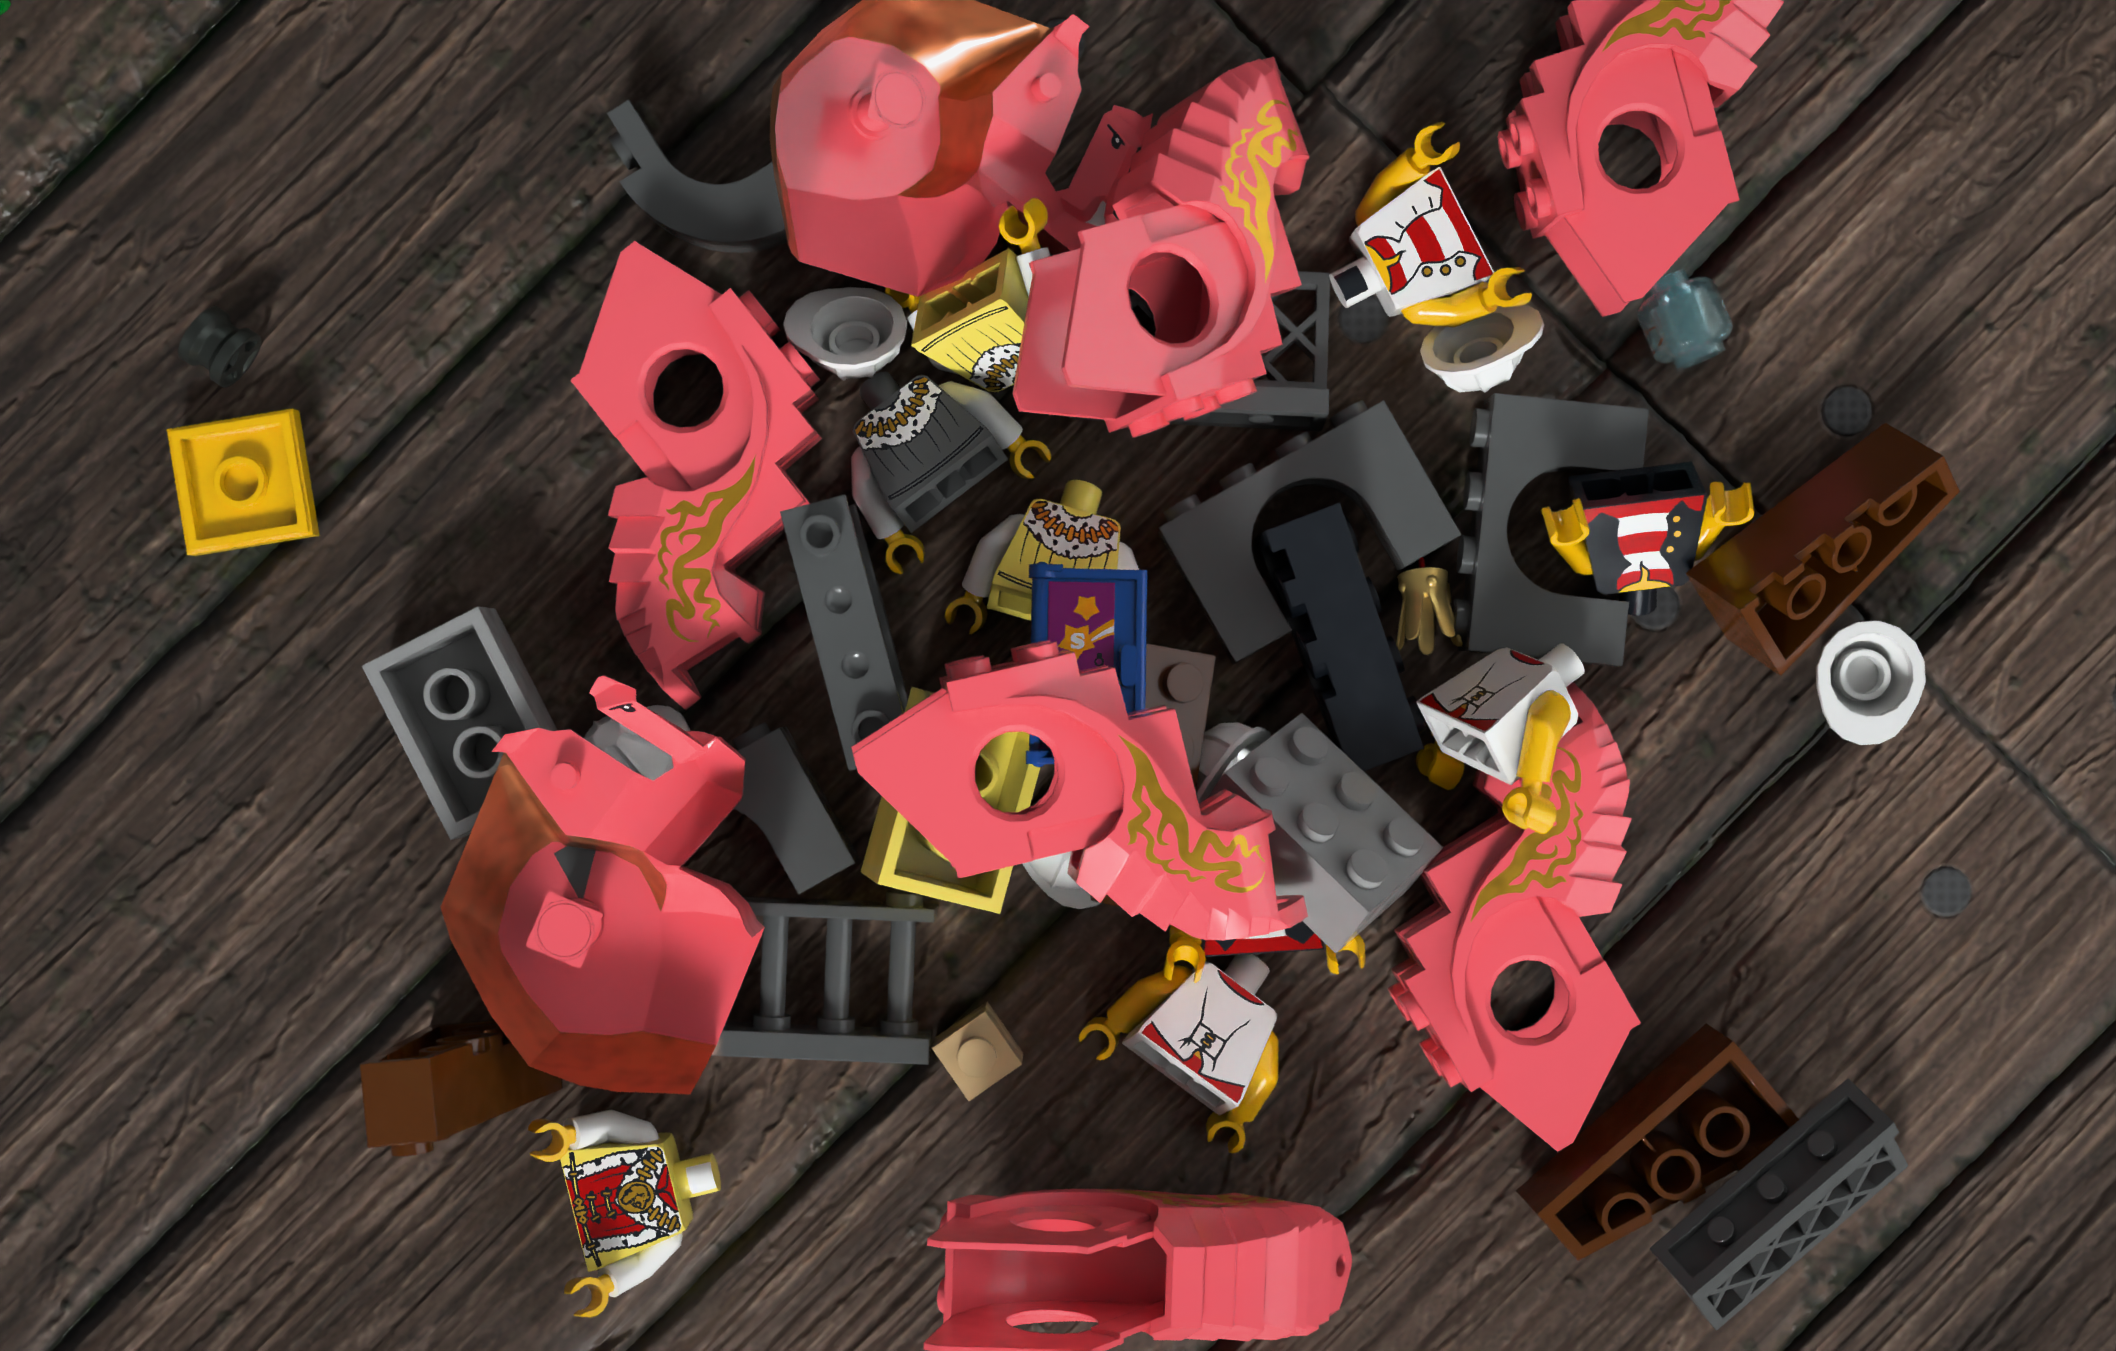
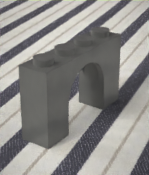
(1517, 443)
(1359, 458)
(782, 801)

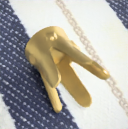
(1423, 595)

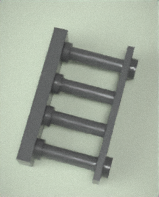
(846, 617)
(835, 1031)

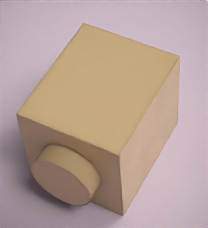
(978, 1051)

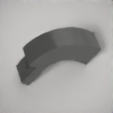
(711, 216)

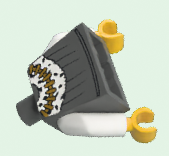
(925, 451)

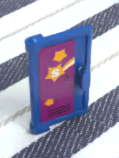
(1094, 617)

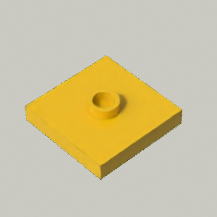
(243, 482)

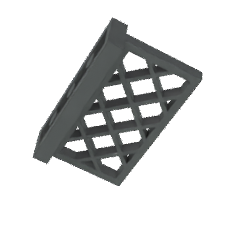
(1279, 401)
(1781, 1203)

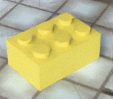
(907, 861)

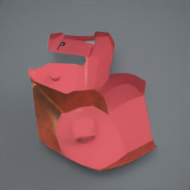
(922, 128)
(650, 960)

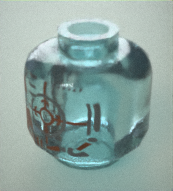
(1684, 320)

